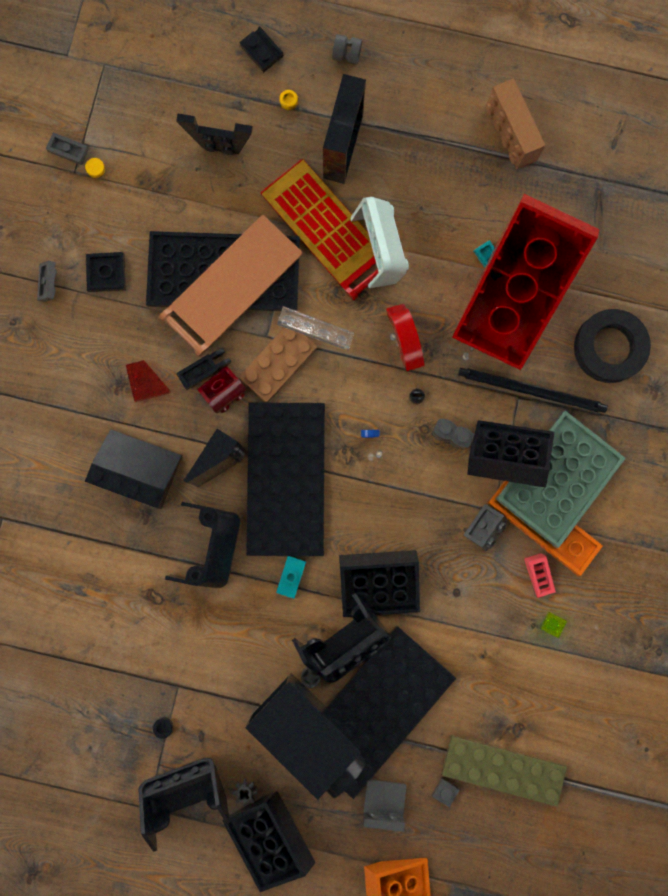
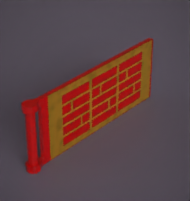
(323, 225)

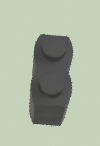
(448, 432)

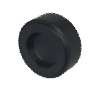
(163, 727)

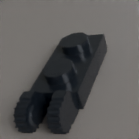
(202, 369)

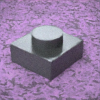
(445, 792)

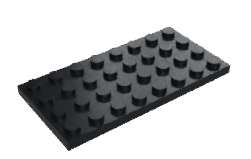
(182, 257)
(285, 479)
(389, 700)

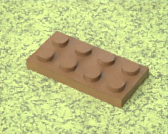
(277, 363)

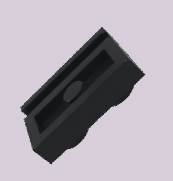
(261, 49)

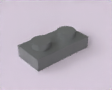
(67, 148)
(46, 280)

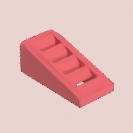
(535, 559)

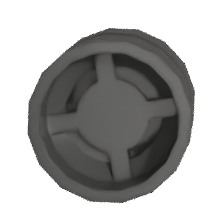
(340, 49)

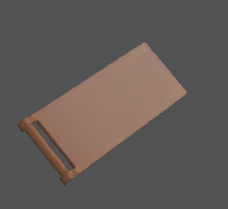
(232, 283)

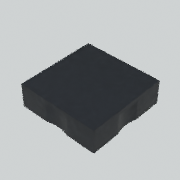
(343, 128)

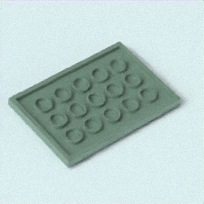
(577, 474)

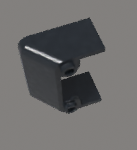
(220, 551)
(347, 647)
(176, 791)

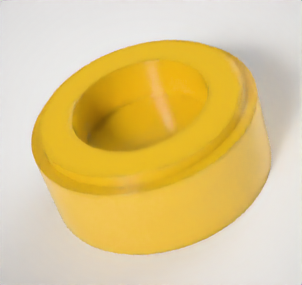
(288, 100)
(95, 168)

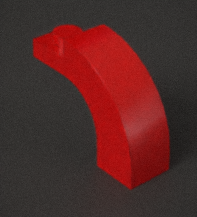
(407, 337)

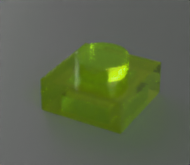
(553, 624)

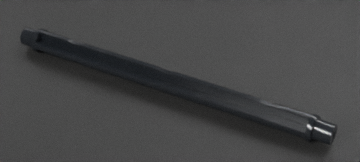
(532, 390)

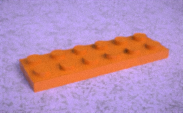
(575, 551)

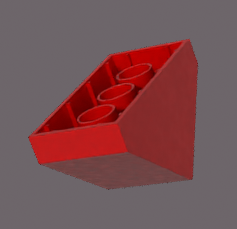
(539, 262)

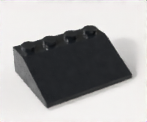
(511, 453)
(217, 456)
(134, 469)
(382, 581)
(269, 842)

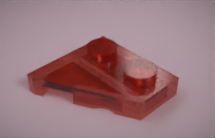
(145, 382)

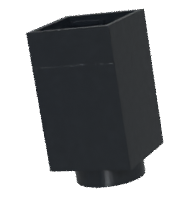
(307, 739)

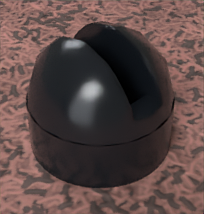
(416, 400)

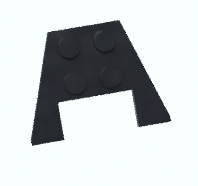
(216, 139)

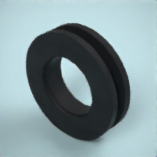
(635, 333)

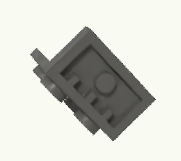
(384, 805)

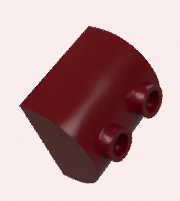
(222, 390)

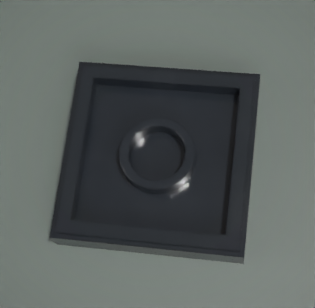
(105, 272)

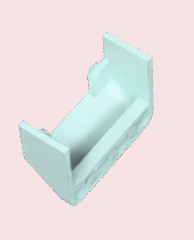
(384, 240)

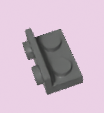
(486, 527)

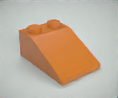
(398, 878)

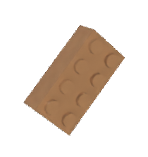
(515, 124)

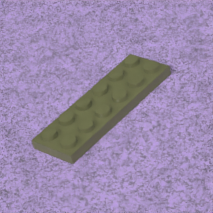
(504, 770)

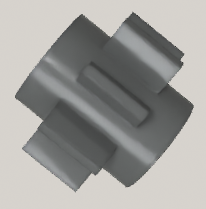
(242, 787)

